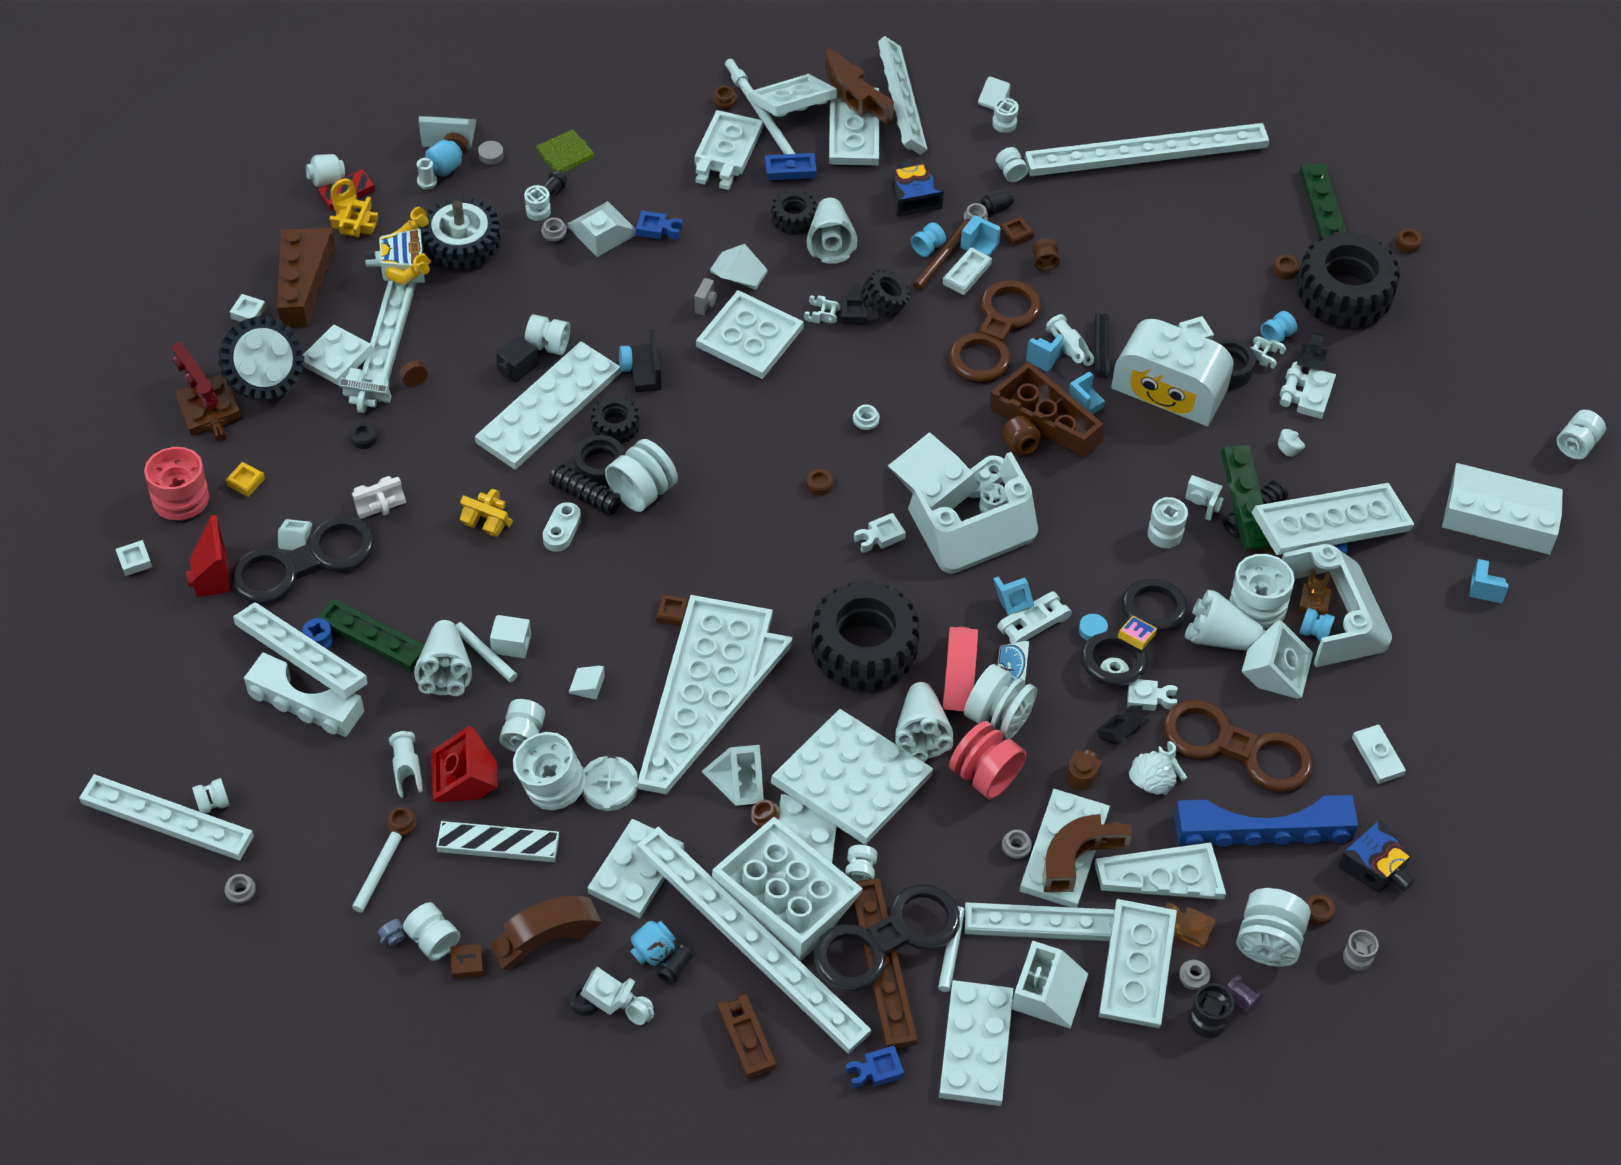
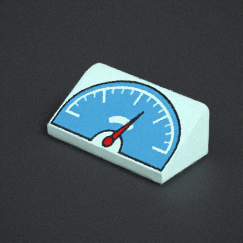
(1014, 659)

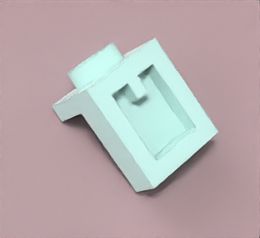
(1206, 494)
(606, 991)

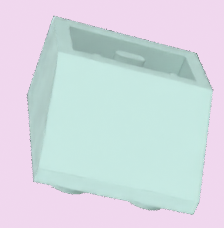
(1049, 985)

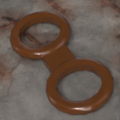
(995, 331)
(1238, 745)

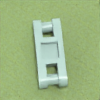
(1034, 618)

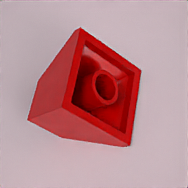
(209, 562)
(463, 768)

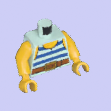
(402, 252)

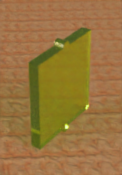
(565, 151)

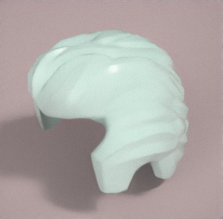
(1153, 773)

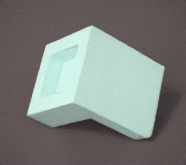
(510, 636)

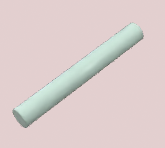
(486, 652)
(376, 872)
(950, 958)

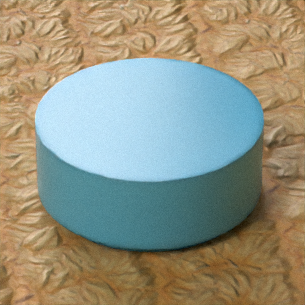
(625, 358)
(1092, 625)

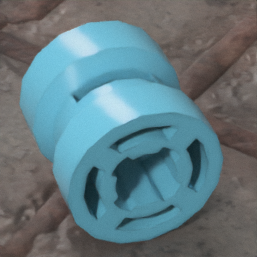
(930, 238)
(1281, 326)
(1316, 624)

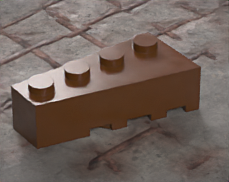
(302, 266)
(1049, 408)

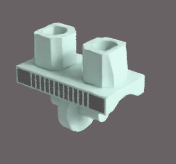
(365, 393)

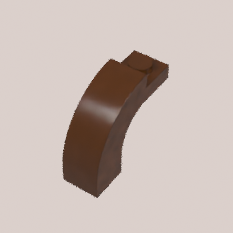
(1073, 841)
(544, 922)

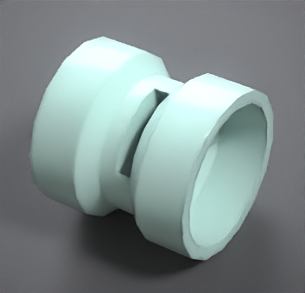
(1005, 115)
(1012, 165)
(537, 203)
(217, 795)
(861, 862)

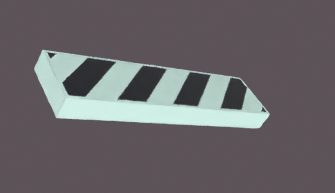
(498, 841)

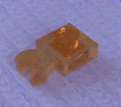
(1315, 594)
(1192, 925)

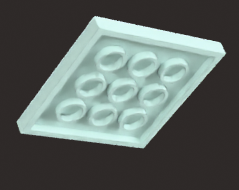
(852, 776)

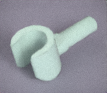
(1171, 754)

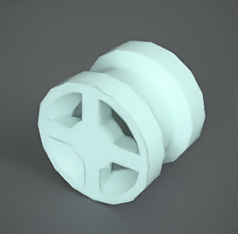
(989, 494)

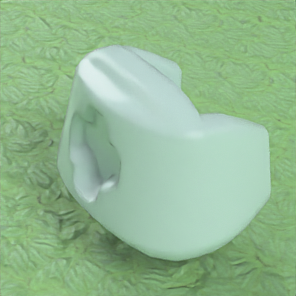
(1290, 443)

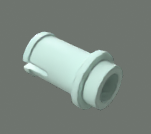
(426, 177)

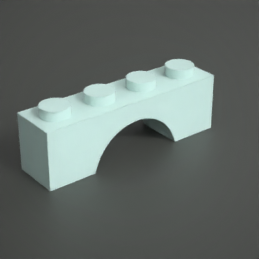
(270, 682)

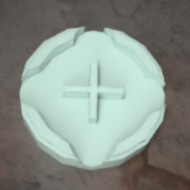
(610, 783)

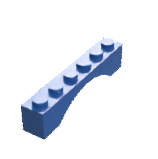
(1326, 820)

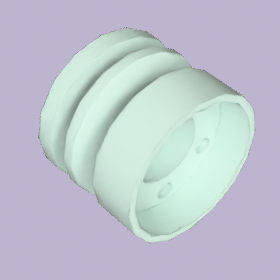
(641, 475)
(1263, 588)
(997, 699)
(549, 771)
(1273, 927)

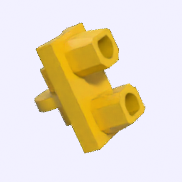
(495, 517)

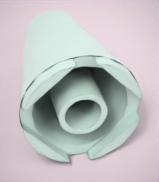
(831, 233)

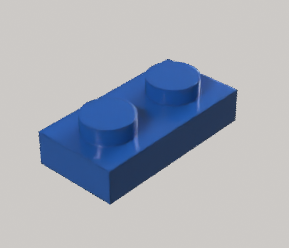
(790, 166)

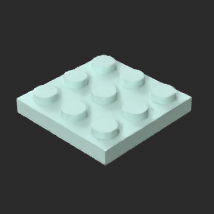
(749, 334)

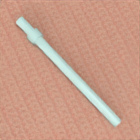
(741, 80)

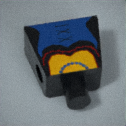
(915, 189)
(1378, 859)

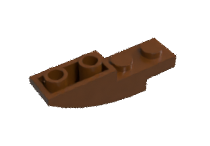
(854, 91)

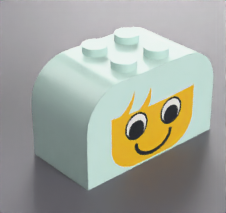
(1174, 370)

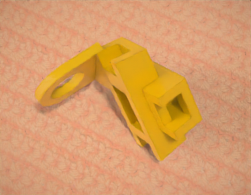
(347, 219)

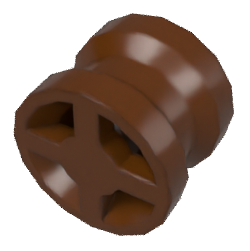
(1046, 254)

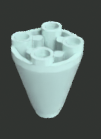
(1222, 624)
(443, 663)
(923, 724)

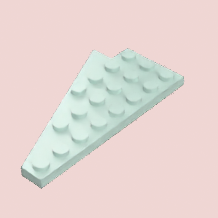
(713, 671)

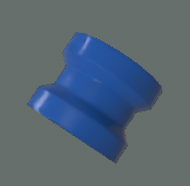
(319, 626)

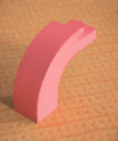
(960, 667)

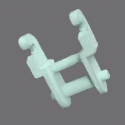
(821, 315)
(1267, 346)

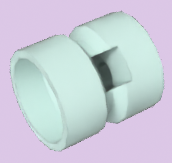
(548, 334)
(1581, 434)
(1167, 522)
(523, 720)
(431, 931)

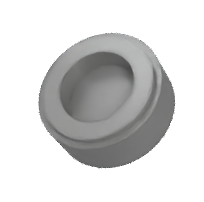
(490, 152)

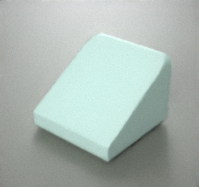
(993, 91)
(293, 534)
(587, 682)

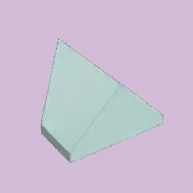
(740, 266)
(738, 774)

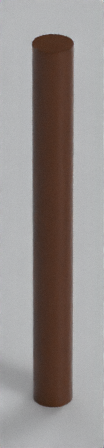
(940, 257)

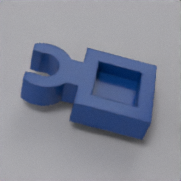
(655, 224)
(880, 1066)

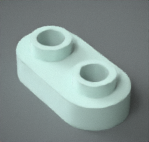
(982, 473)
(562, 524)

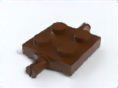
(201, 419)

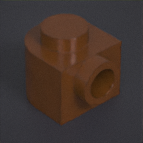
(1083, 770)

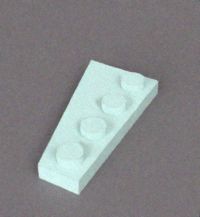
(1170, 872)

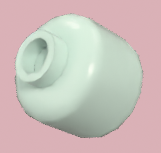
(325, 170)

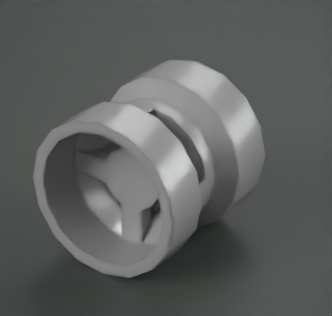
(1360, 943)

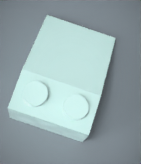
(937, 473)

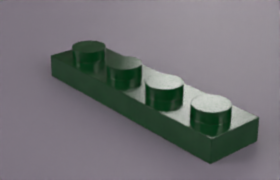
(1322, 199)
(1245, 495)
(372, 634)

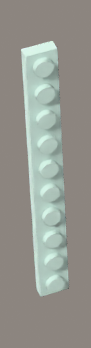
(1146, 149)
(753, 940)

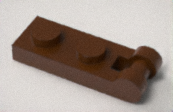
(746, 1036)

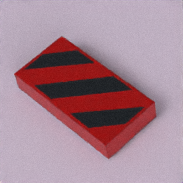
(362, 184)

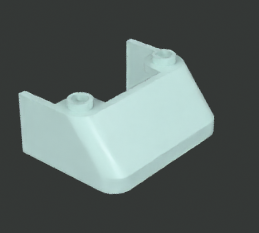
(982, 537)
(1364, 624)

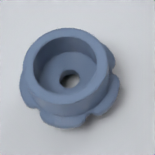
(391, 933)

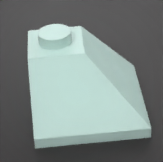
(602, 229)
(1278, 662)

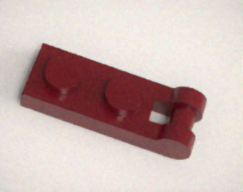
(194, 376)

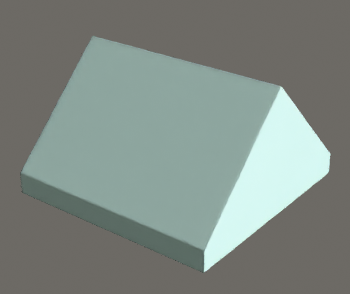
(436, 128)

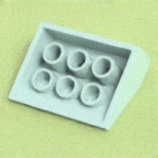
(1503, 508)
(787, 886)

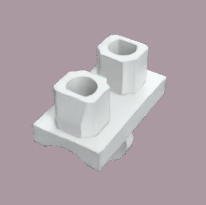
(378, 497)

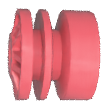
(177, 483)
(987, 760)

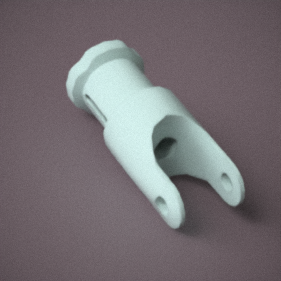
(1073, 343)
(405, 760)

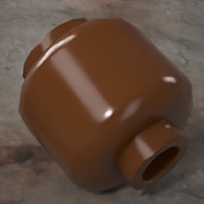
(1021, 435)

